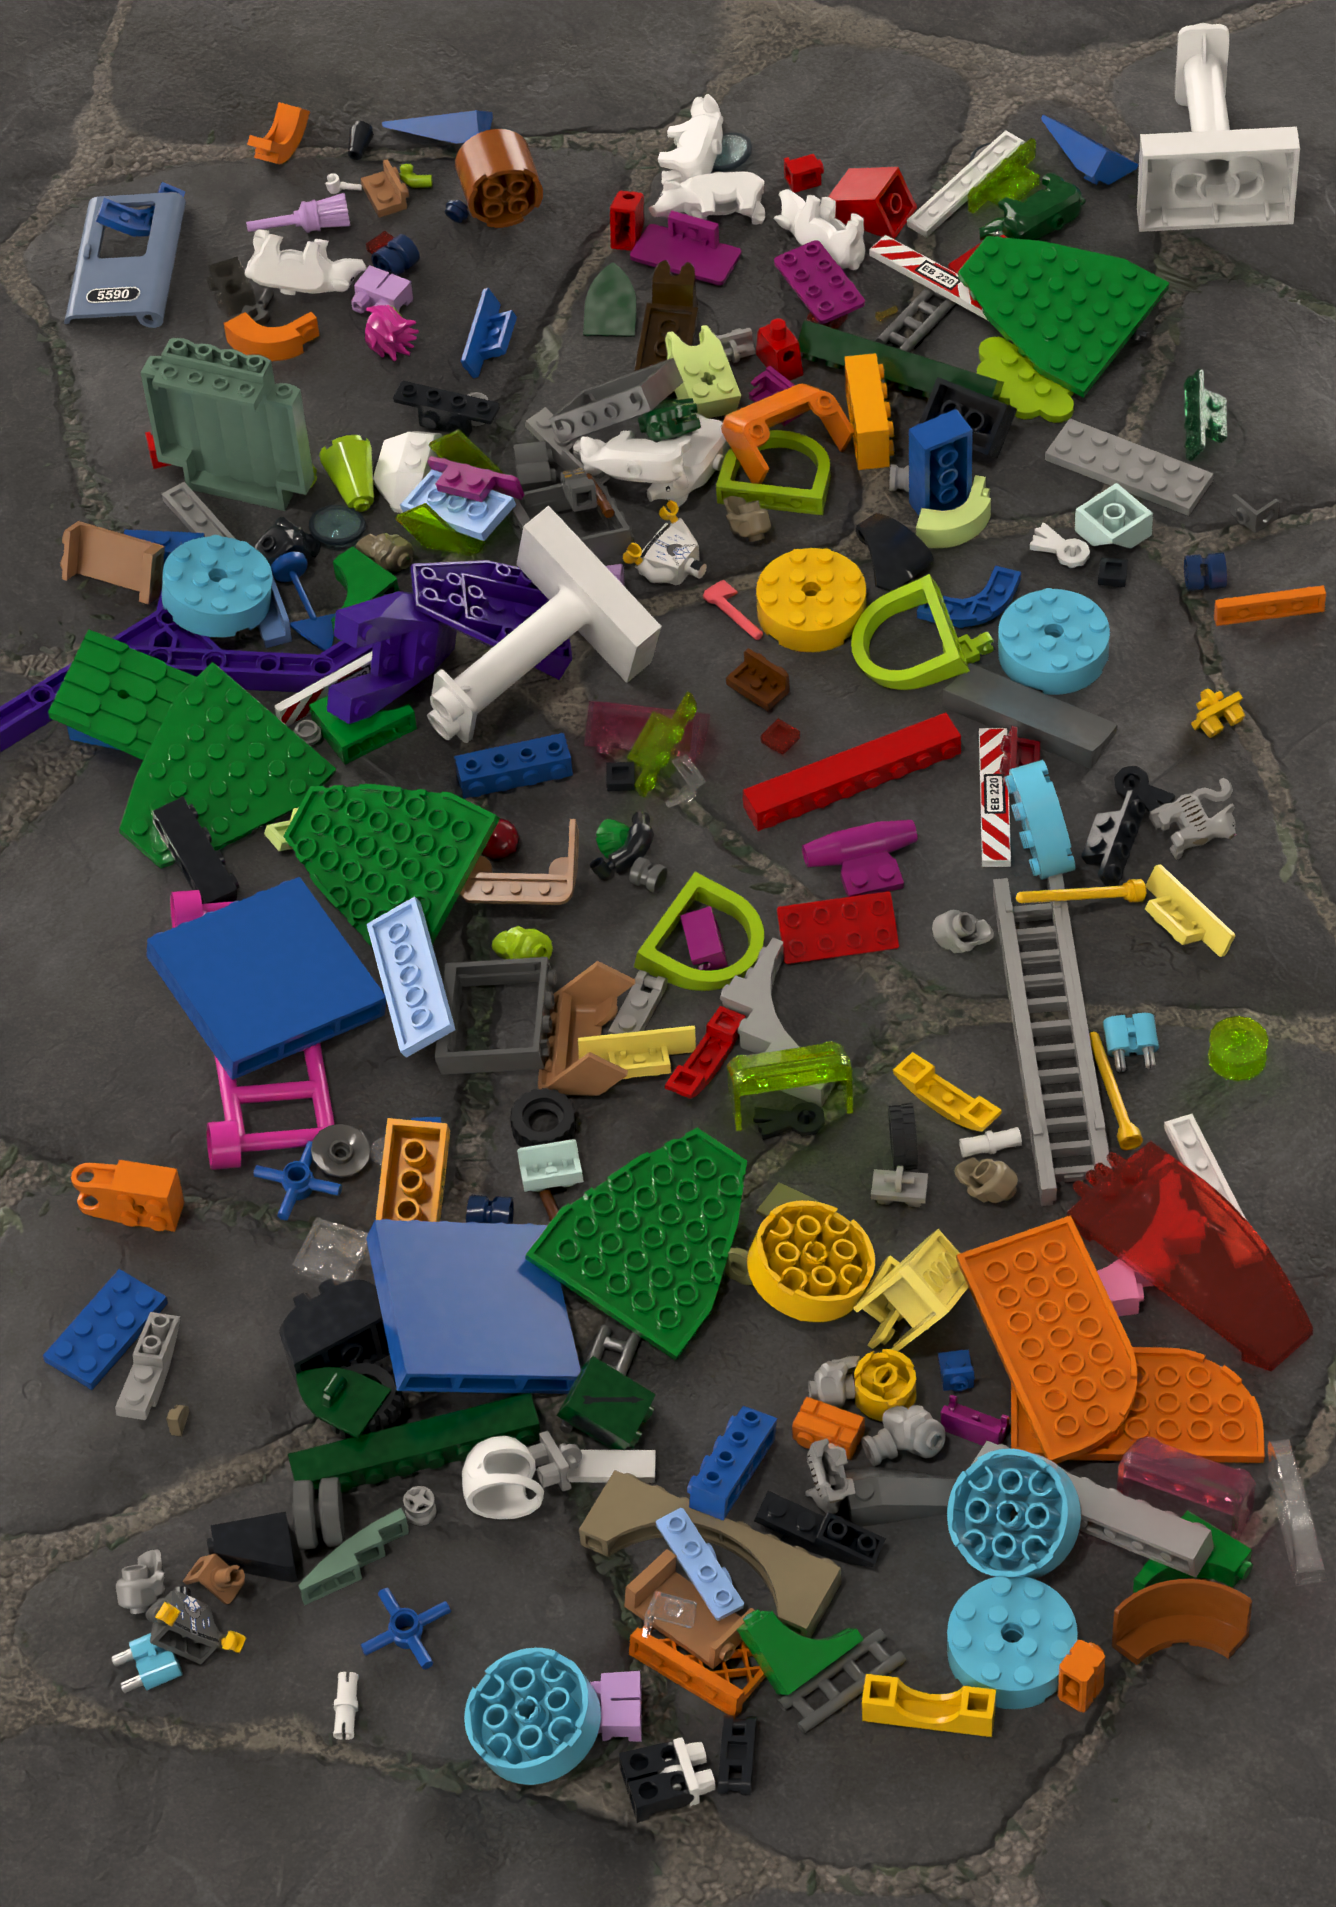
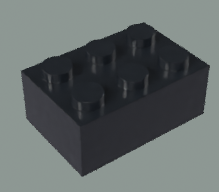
(985, 415)

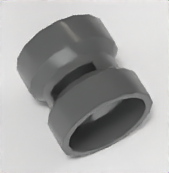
(648, 875)

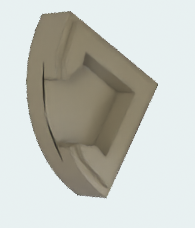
(177, 1419)

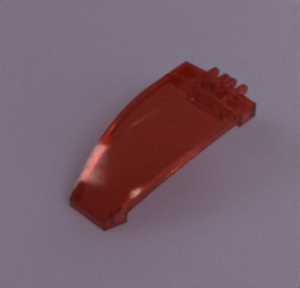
(1194, 1250)

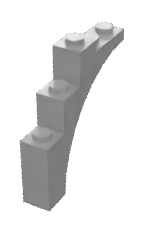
(761, 1028)

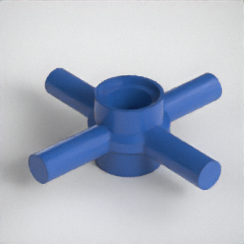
(295, 1189)
(405, 1617)

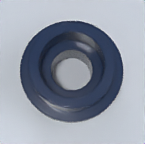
(456, 211)

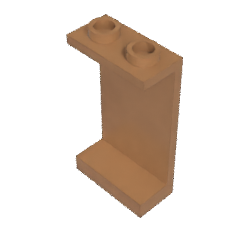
(113, 559)
(708, 1638)

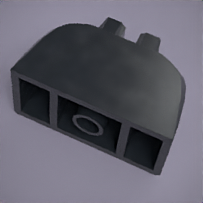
(334, 1327)

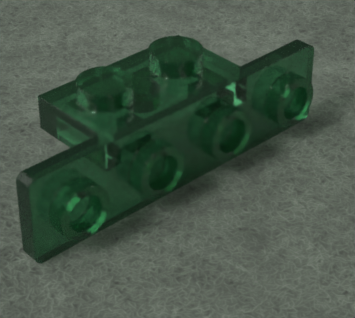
(1203, 415)

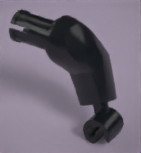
(635, 846)

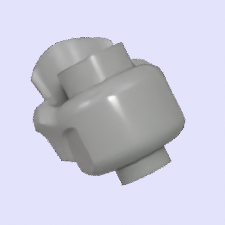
(960, 931)
(833, 1383)
(914, 1430)
(141, 1583)

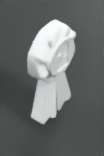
(1069, 552)

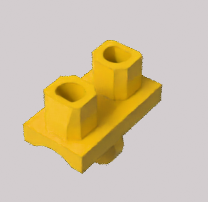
(1208, 718)

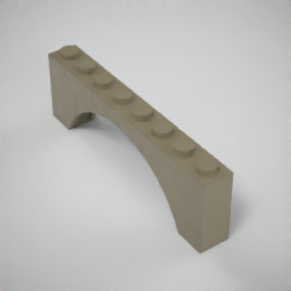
(797, 1580)

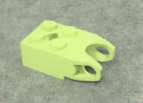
(704, 374)

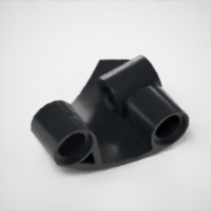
(894, 551)

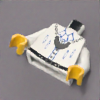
(669, 554)

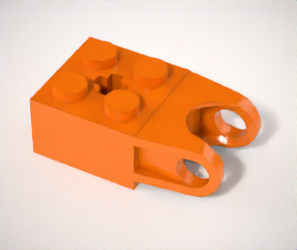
(132, 1194)

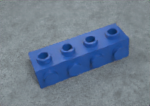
(513, 765)
(731, 1462)

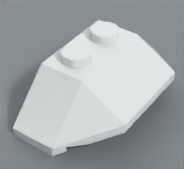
(403, 465)

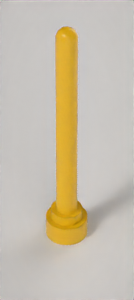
(1132, 891)
(1128, 1134)

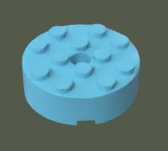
(216, 586)
(1053, 641)
(1041, 820)
(1040, 1532)
(1005, 1611)
(532, 1716)

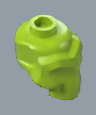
(522, 943)

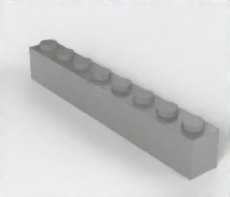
(1137, 1525)

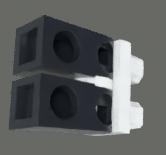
(663, 1777)

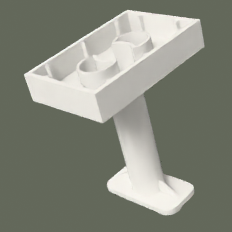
(1214, 172)
(581, 599)

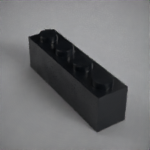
(194, 853)

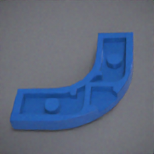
(130, 220)
(983, 606)

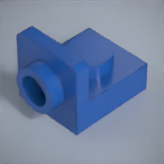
(956, 1370)

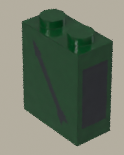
(607, 1405)

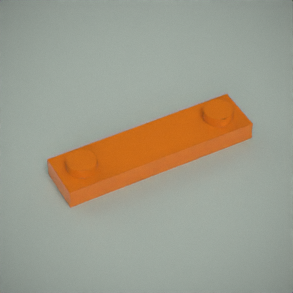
(1269, 605)

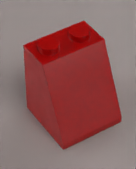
(877, 196)

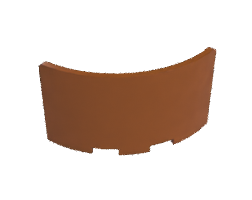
(1178, 1612)

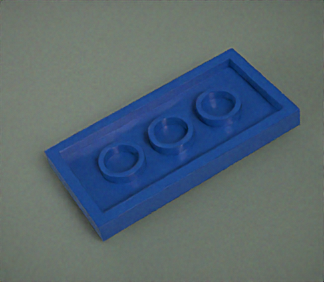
(104, 1329)

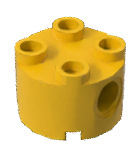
(884, 1383)

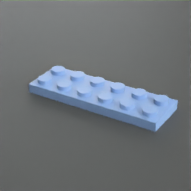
(410, 977)

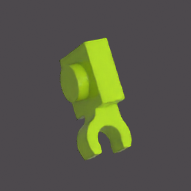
(974, 647)

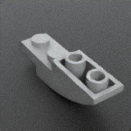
(562, 452)
(149, 1367)

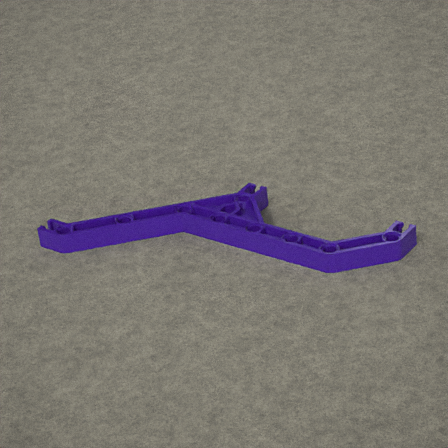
(191, 653)

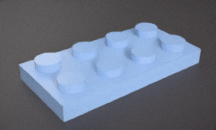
(462, 514)

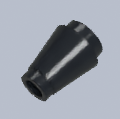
(359, 138)

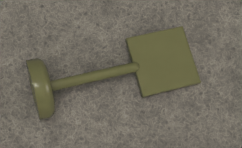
(736, 1262)

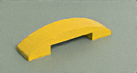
(944, 1097)

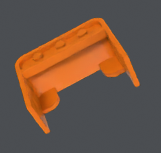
(750, 425)

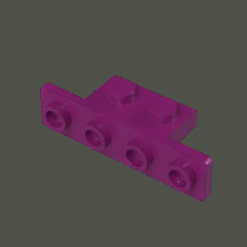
(473, 482)

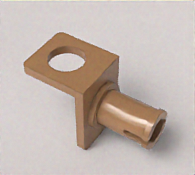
(217, 1577)

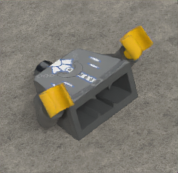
(188, 1627)

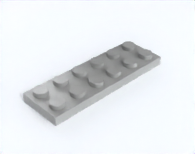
(1129, 465)

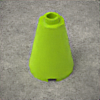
(351, 470)

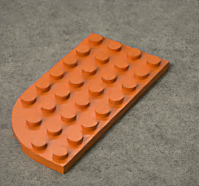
(1055, 1335)
(1180, 1404)

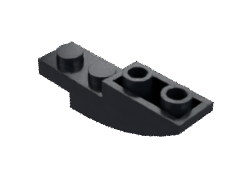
(819, 1534)

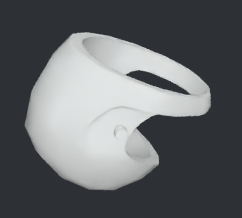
(497, 1479)

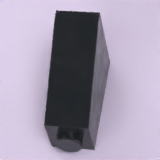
(256, 1545)

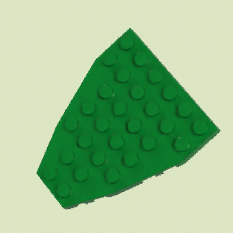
(1061, 304)
(225, 760)
(386, 845)
(651, 1239)

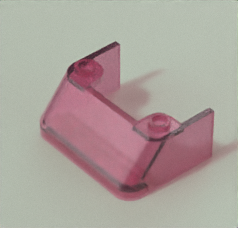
(619, 726)
(1189, 1478)

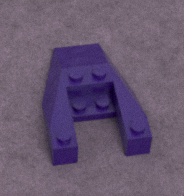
(404, 652)

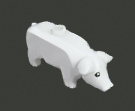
(696, 142)
(713, 195)
(818, 222)
(299, 270)
(634, 458)
(700, 462)

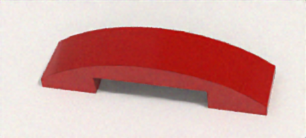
(708, 1055)

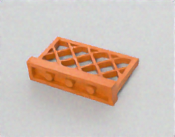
(693, 1676)

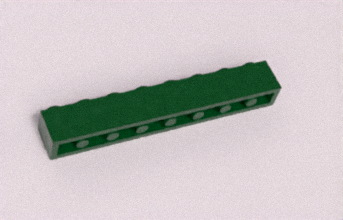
(899, 365)
(416, 1444)

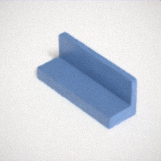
(276, 625)

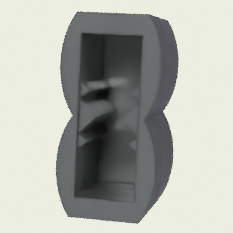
(533, 464)

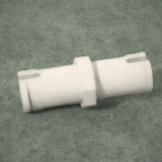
(990, 1142)
(345, 1705)

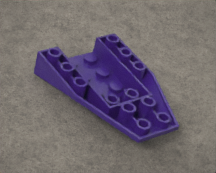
(483, 603)

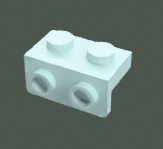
(550, 1165)

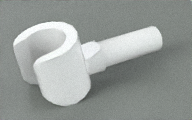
(335, 186)

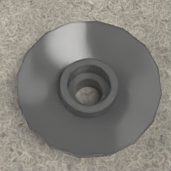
(342, 1140)

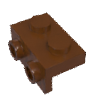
(759, 680)

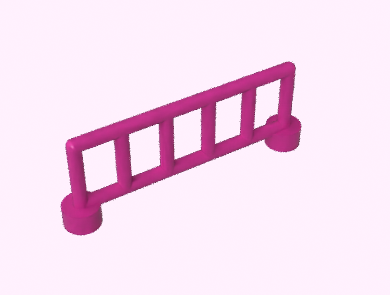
(228, 1137)

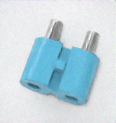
(1129, 1036)
(153, 1664)

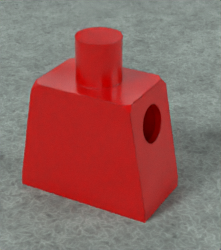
(626, 210)
(778, 343)

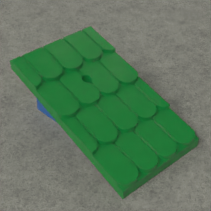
(116, 695)

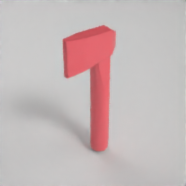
(718, 594)

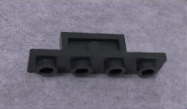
(445, 409)
(1113, 838)

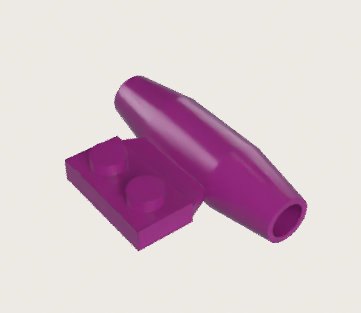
(863, 855)

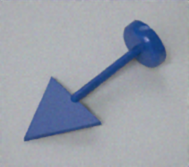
(316, 629)

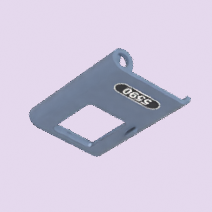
(127, 283)

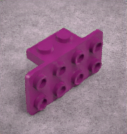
(687, 241)
(819, 282)

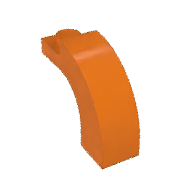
(283, 135)
(271, 342)

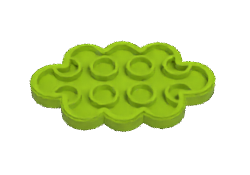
(1022, 384)

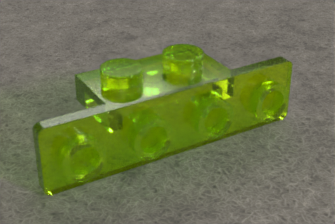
(1007, 180)
(657, 740)

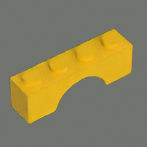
(893, 1703)

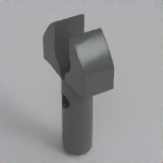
(259, 309)

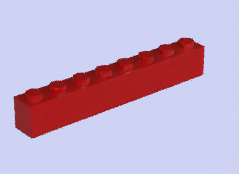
(851, 771)

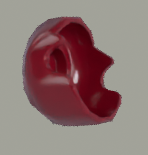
(502, 841)

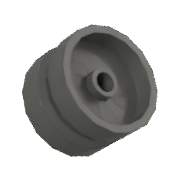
(314, 1513)

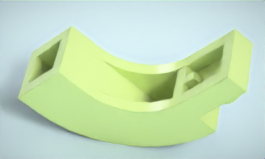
(957, 525)

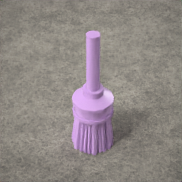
(311, 216)

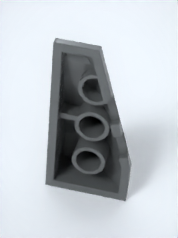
(896, 1495)

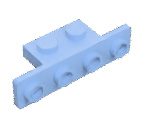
(700, 1564)

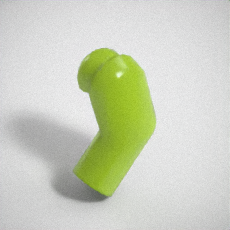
(413, 180)

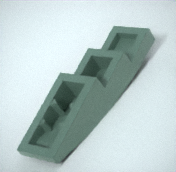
(344, 1563)

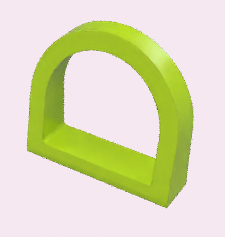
(780, 497)
(930, 672)
(721, 898)

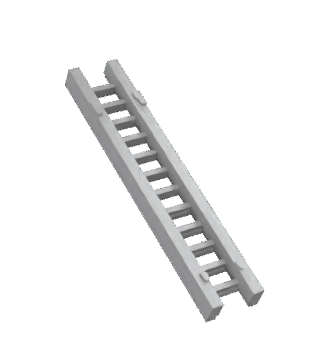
(1024, 1032)

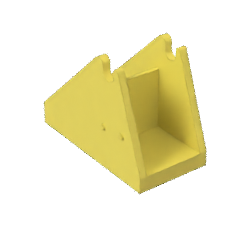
(922, 1286)

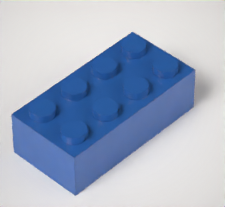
(940, 463)

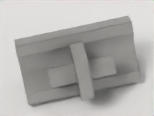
(737, 344)
(899, 1186)
(558, 1461)

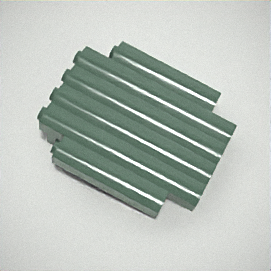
(228, 423)

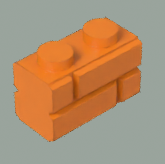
(823, 1421)
(1081, 1675)

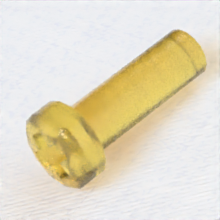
(880, 315)

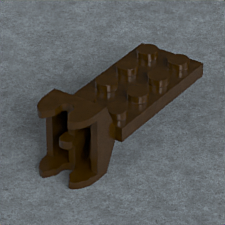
(672, 310)

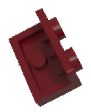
(1017, 752)

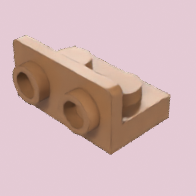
(386, 190)

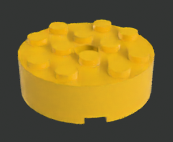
(810, 599)
(810, 1261)

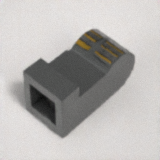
(578, 486)

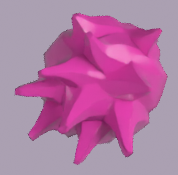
(388, 331)

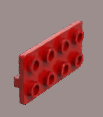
(837, 927)

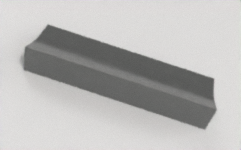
(1039, 717)

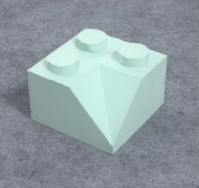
(1113, 519)

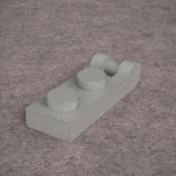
(639, 1005)

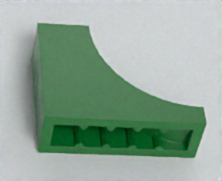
(362, 578)
(363, 736)
(1226, 1563)
(788, 1657)

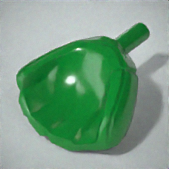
(611, 836)

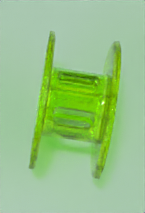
(1251, 1055)

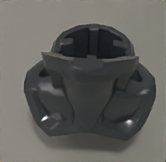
(286, 538)

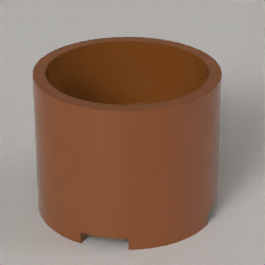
(498, 177)

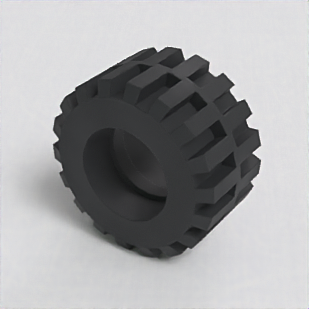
(392, 1409)

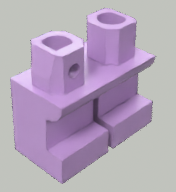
(378, 288)
(620, 1705)

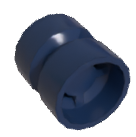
(396, 256)
(1215, 571)
(483, 1210)

